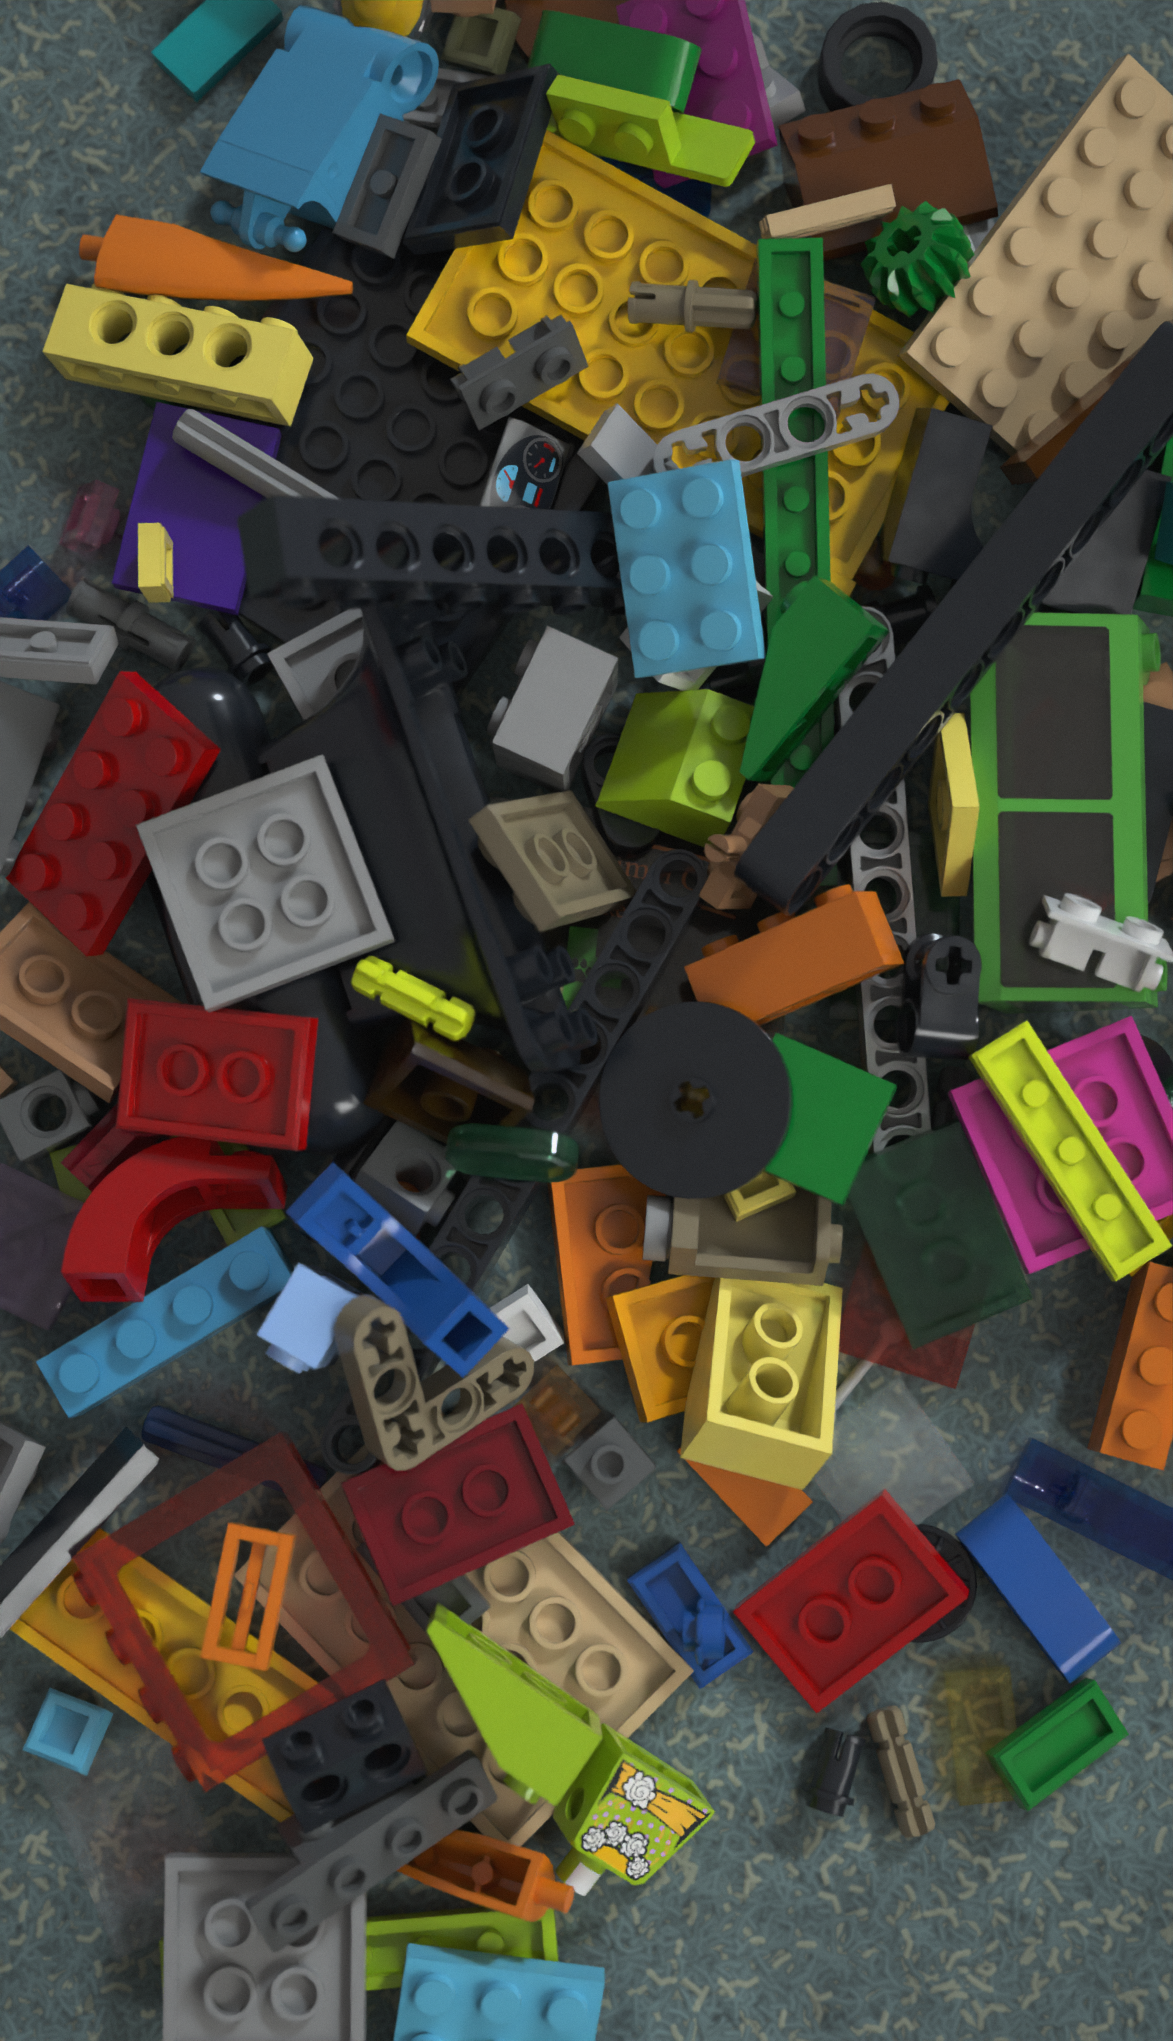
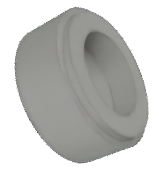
(657, 1228)

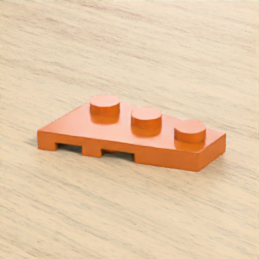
(597, 1253)

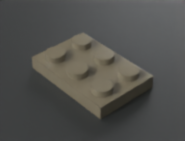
(552, 859)

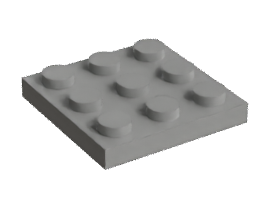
(265, 883)
(227, 1980)

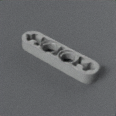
(772, 425)

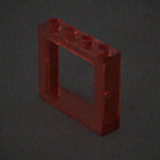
(130, 1641)

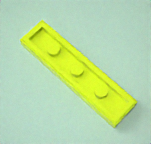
(1070, 1151)

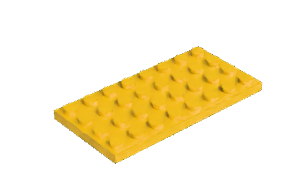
(575, 256)

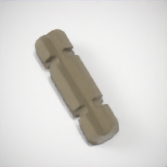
(900, 1771)

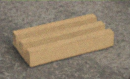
(829, 214)

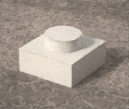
(529, 1322)

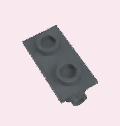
(541, 359)

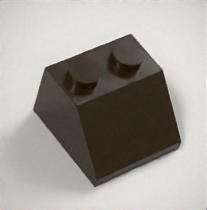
(445, 1083)

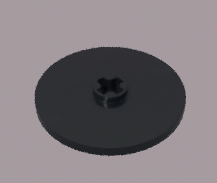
(742, 1118)

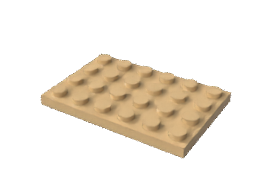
(1066, 272)
(543, 1609)

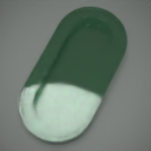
(512, 1153)

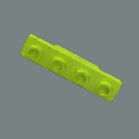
(646, 131)

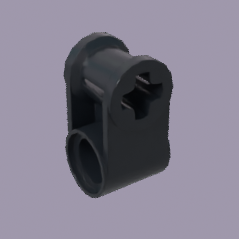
(939, 1006)

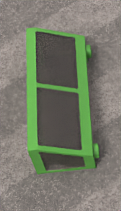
(1060, 802)

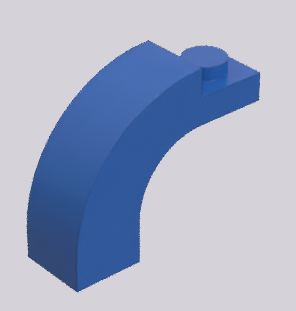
(398, 1269)

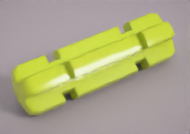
(413, 998)

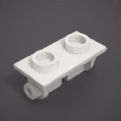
(1126, 948)

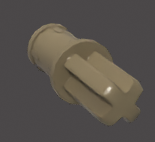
(692, 306)

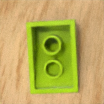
(526, 1719)

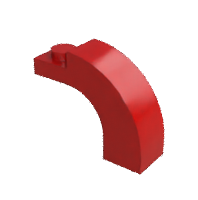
(146, 1198)

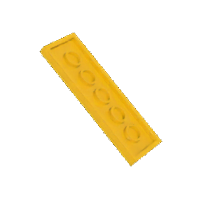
(219, 1693)

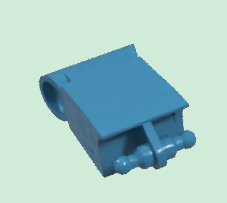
(310, 123)

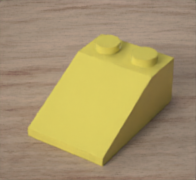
(765, 1380)

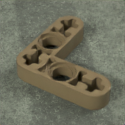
(417, 1405)

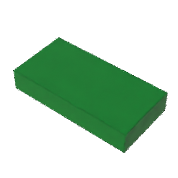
(1056, 1744)

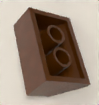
(916, 140)

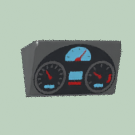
(525, 468)

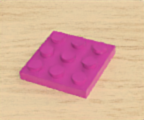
(1129, 1109)

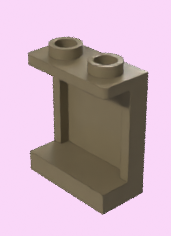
(778, 1244)

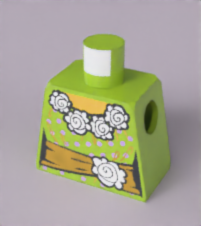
(625, 1814)

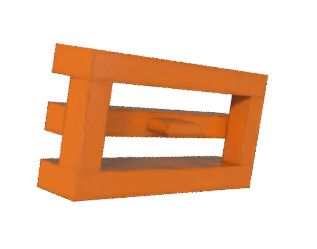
(237, 1653)

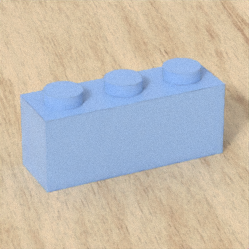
(305, 1319)

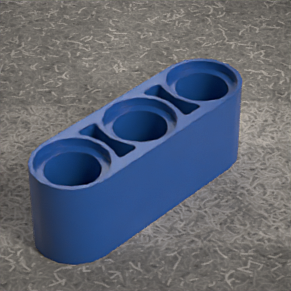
(1038, 1588)

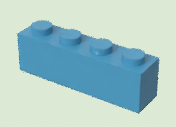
(167, 1322)

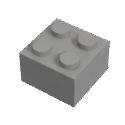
(554, 711)

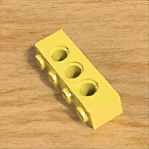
(259, 387)

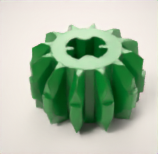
(917, 259)

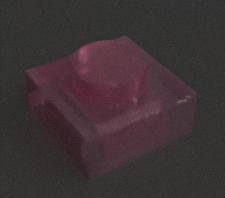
(91, 518)

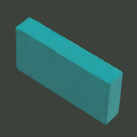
(214, 41)

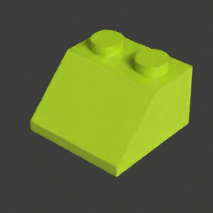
(679, 763)

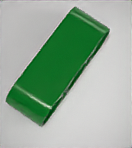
(617, 56)

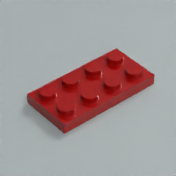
(85, 848)

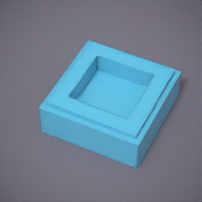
(68, 1731)

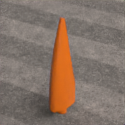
(183, 264)
(492, 1875)

